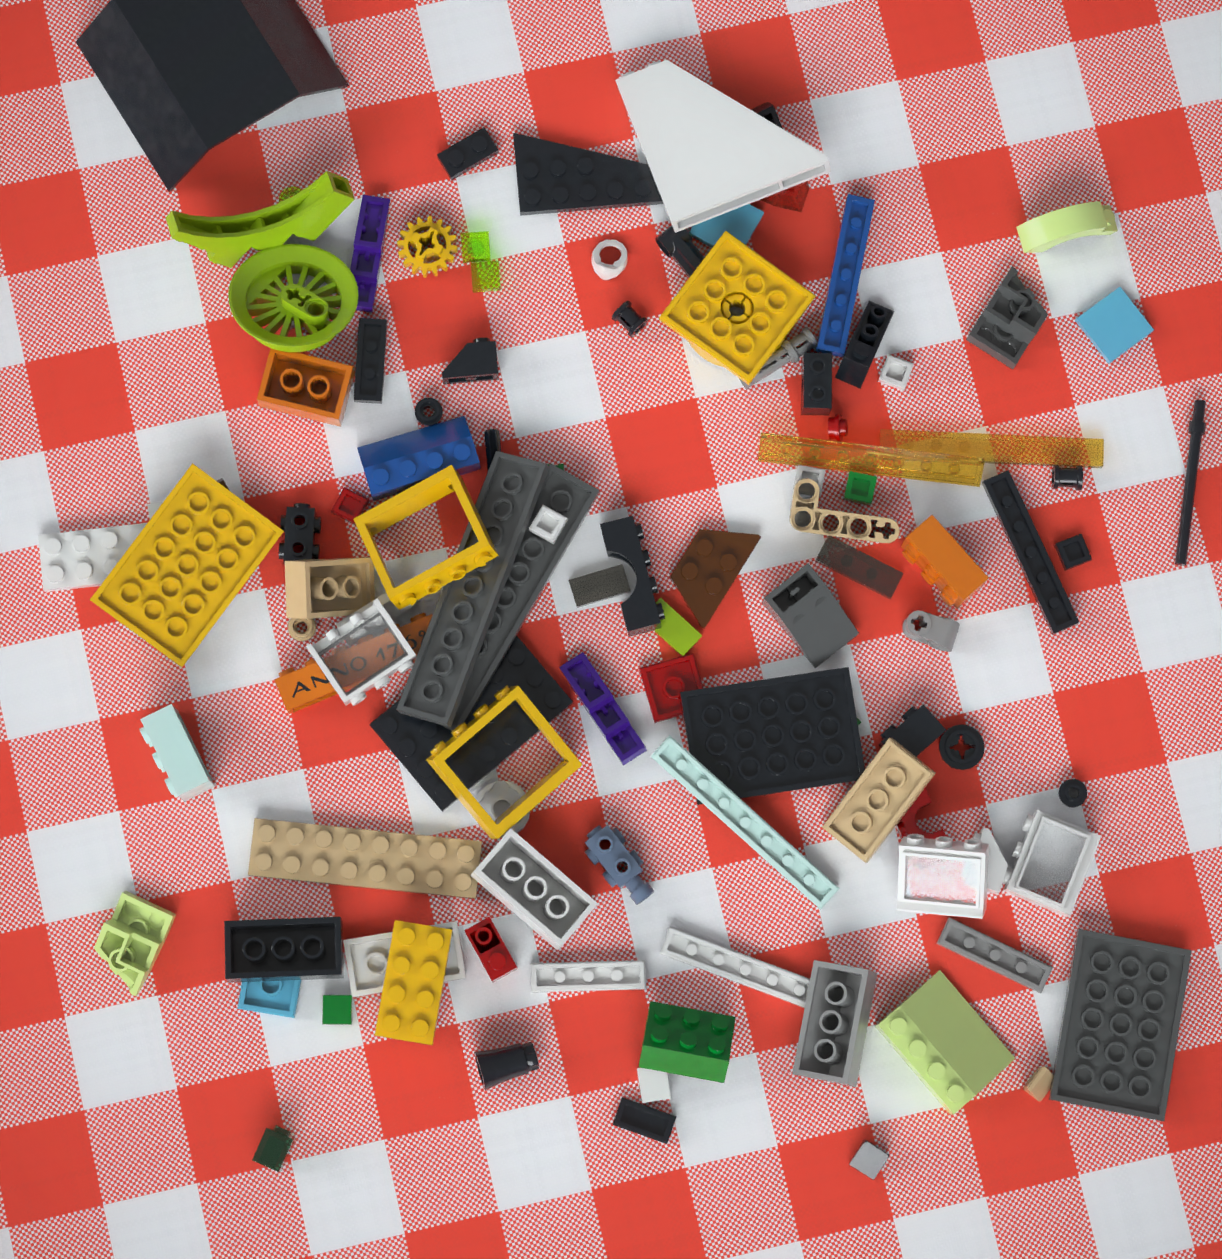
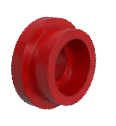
(837, 427)

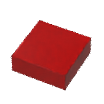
(349, 505)

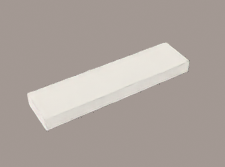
(588, 976)

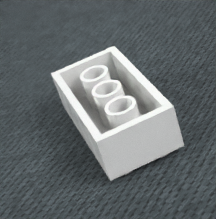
(534, 889)

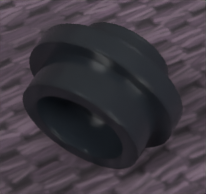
(428, 403)
(1066, 799)

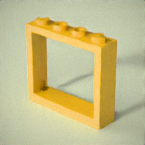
(408, 503)
(530, 799)

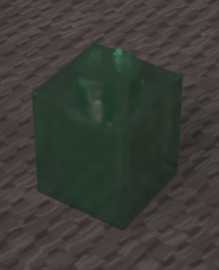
(274, 1148)

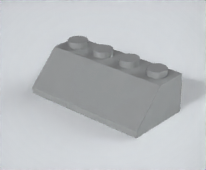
(835, 1023)

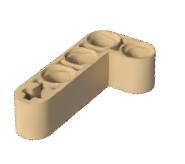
(844, 518)

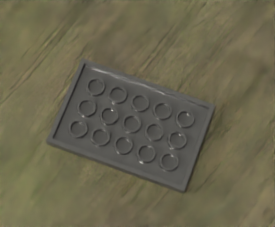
(1120, 1025)

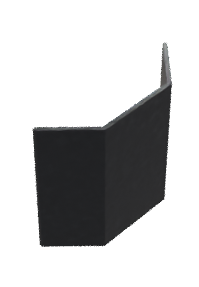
(202, 70)

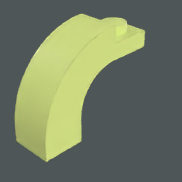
(1066, 224)

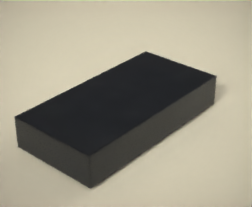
(644, 1120)

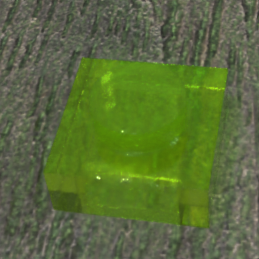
(475, 246)
(485, 276)

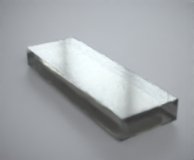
(859, 567)

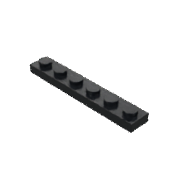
(1030, 552)

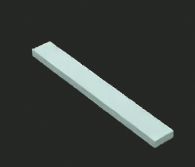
(745, 822)

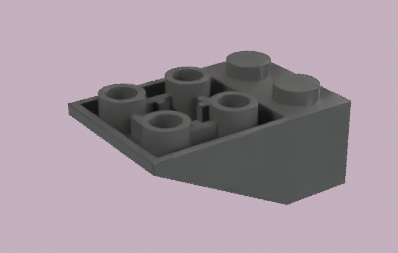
(810, 615)

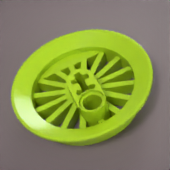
(254, 295)

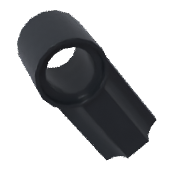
(681, 249)

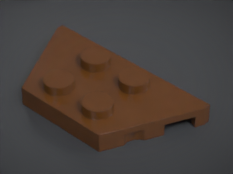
(711, 569)

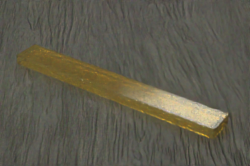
(1001, 448)
(871, 459)

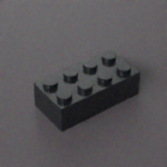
(283, 949)

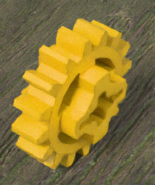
(416, 240)

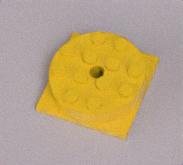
(736, 278)

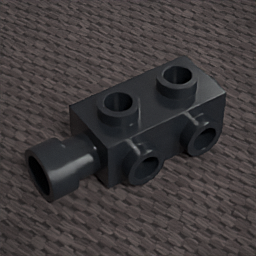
(300, 534)

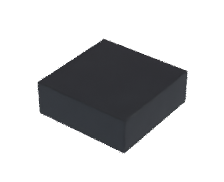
(1073, 552)

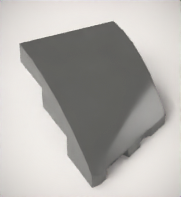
(1008, 321)

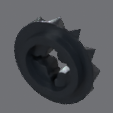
(970, 737)

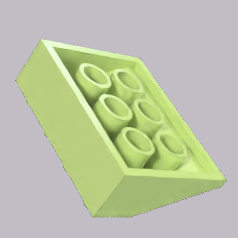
(945, 1042)

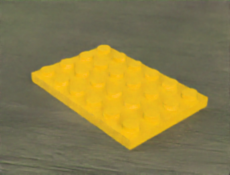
(187, 565)

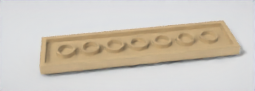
(364, 858)

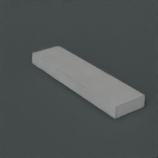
(994, 955)

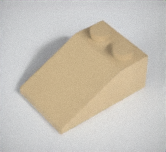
(328, 587)

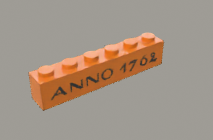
(310, 684)

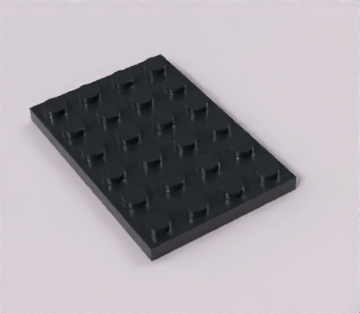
(776, 732)
(414, 738)

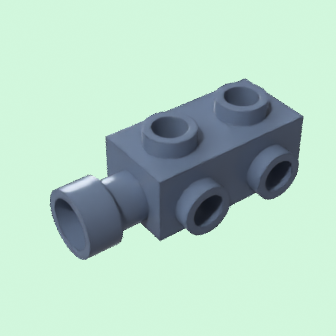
(612, 857)

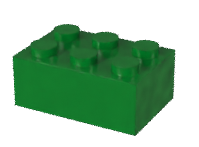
(687, 1042)

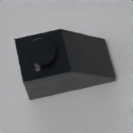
(473, 363)

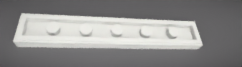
(736, 966)

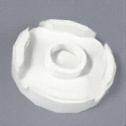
(498, 797)

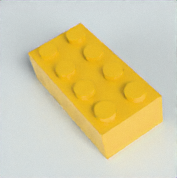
(413, 982)

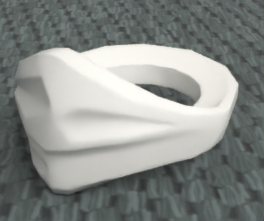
(609, 271)

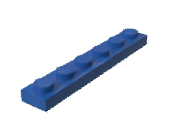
(845, 275)

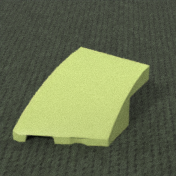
(134, 939)

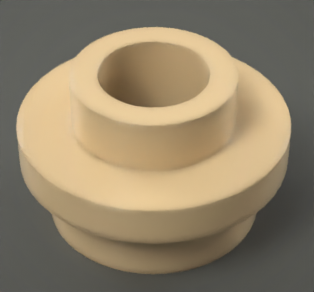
(305, 636)

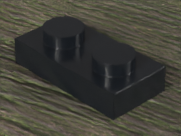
(467, 153)

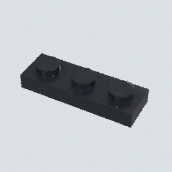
(370, 360)

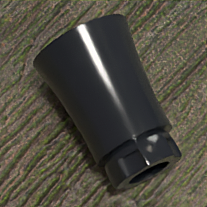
(505, 1063)

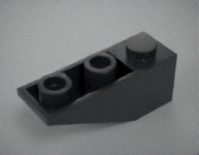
(864, 344)

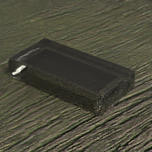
(599, 586)

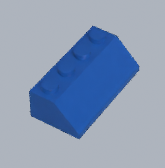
(416, 455)

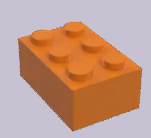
(306, 386)
(943, 562)

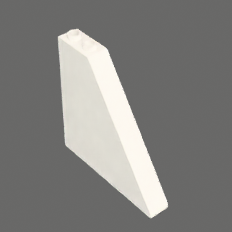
(709, 148)

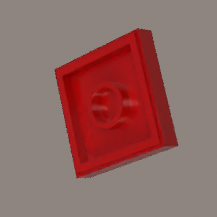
(666, 681)

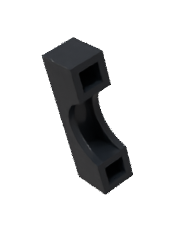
(622, 542)

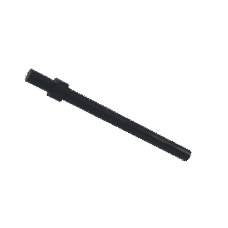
(1197, 430)

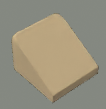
(1039, 1083)

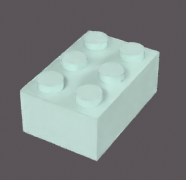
(176, 753)

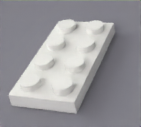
(83, 556)
(369, 957)

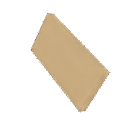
(878, 800)

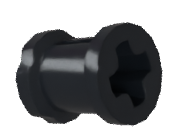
(629, 319)
(1067, 477)

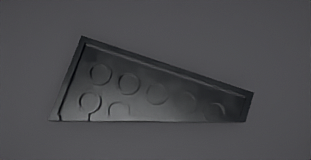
(575, 179)

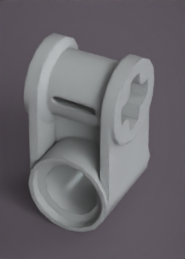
(934, 630)

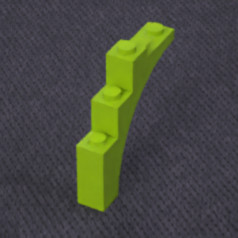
(232, 236)

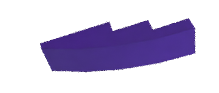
(369, 248)
(603, 708)

